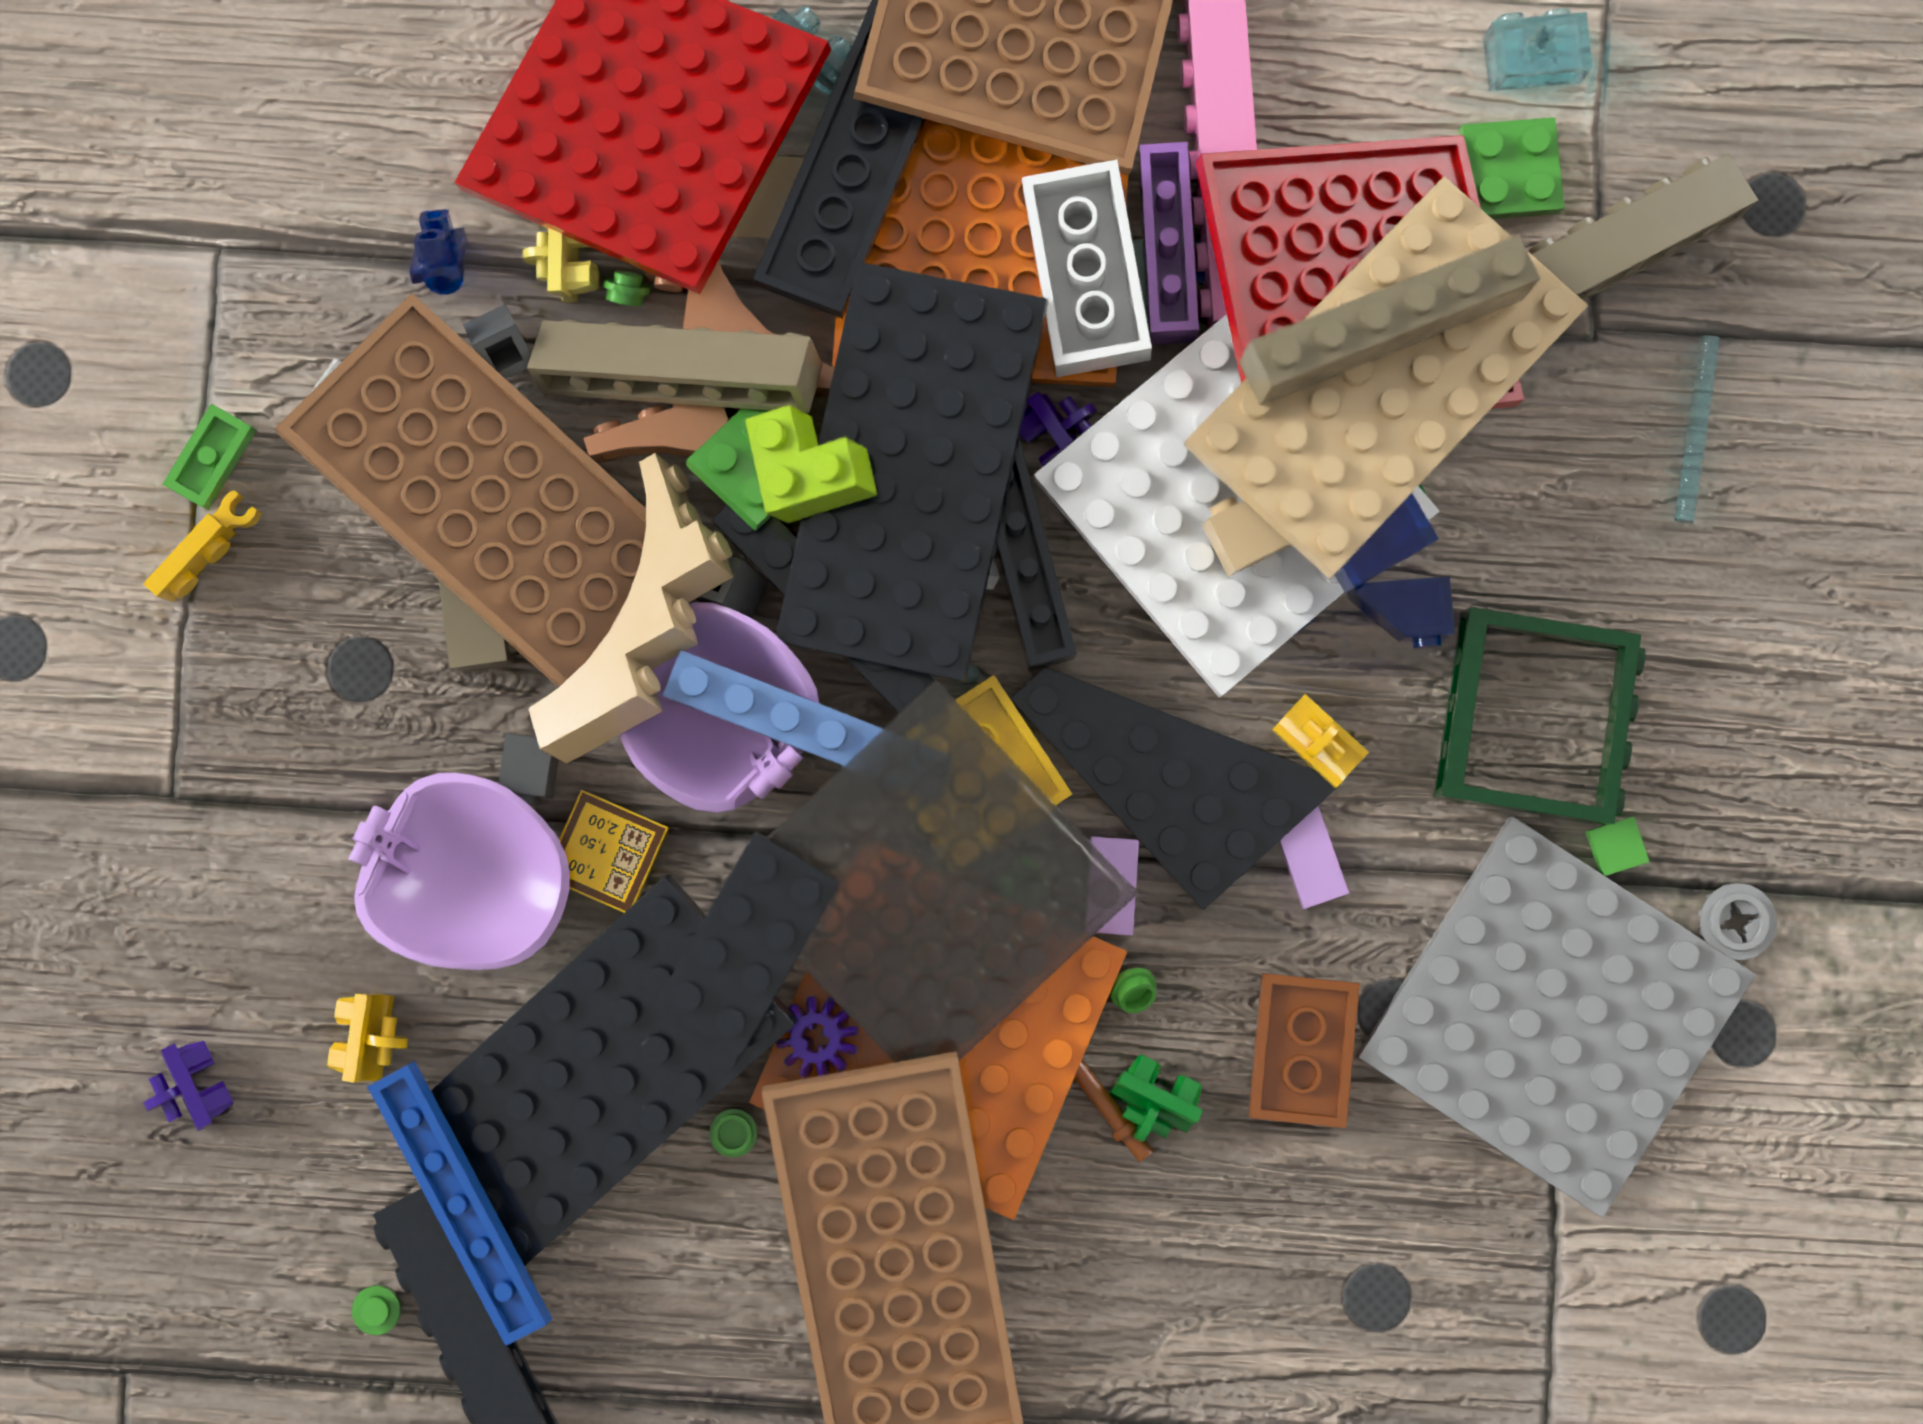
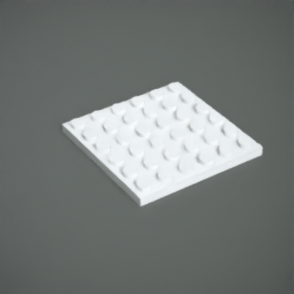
(1143, 512)

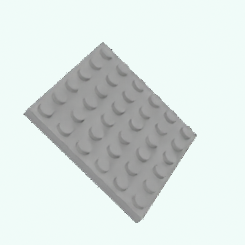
(1556, 1016)

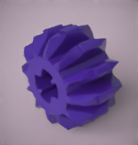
(832, 1029)

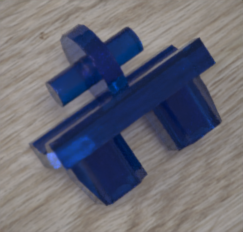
(438, 253)

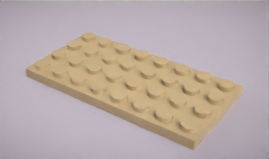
(1356, 445)

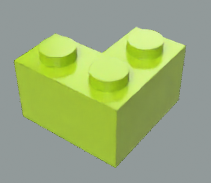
(798, 474)

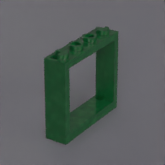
(1462, 702)

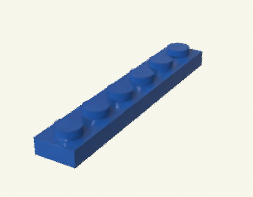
(460, 1203)

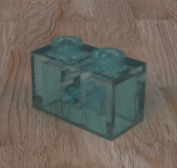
(1516, 64)

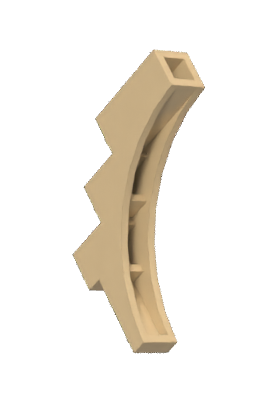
(655, 623)

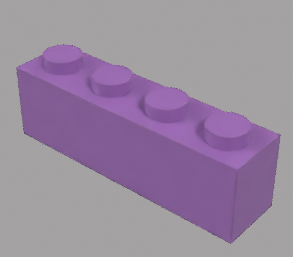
(1168, 243)

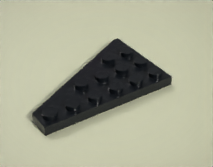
(1181, 789)

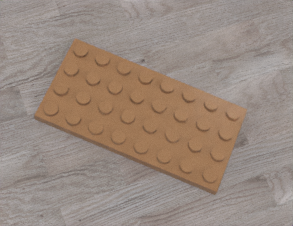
(476, 486)
(892, 1245)

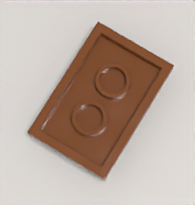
(1303, 1050)

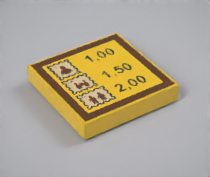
(610, 850)

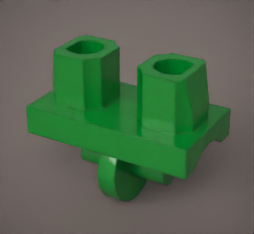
(1153, 1107)

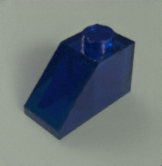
(1409, 609)

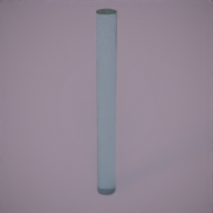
(1697, 429)

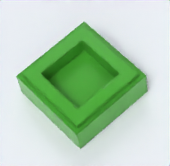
(1617, 846)

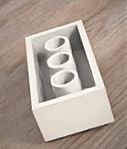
(1087, 268)

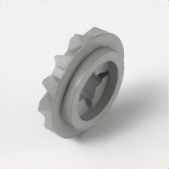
(1755, 934)

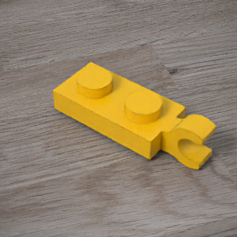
(203, 545)

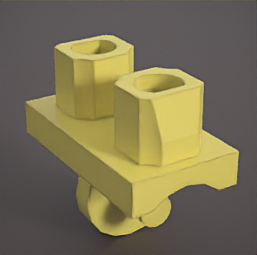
(559, 264)

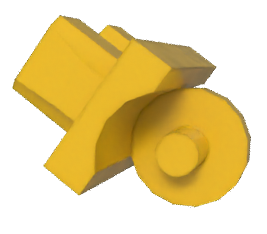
(1320, 741)
(369, 1038)

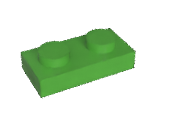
(209, 457)

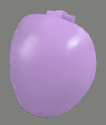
(706, 758)
(460, 874)

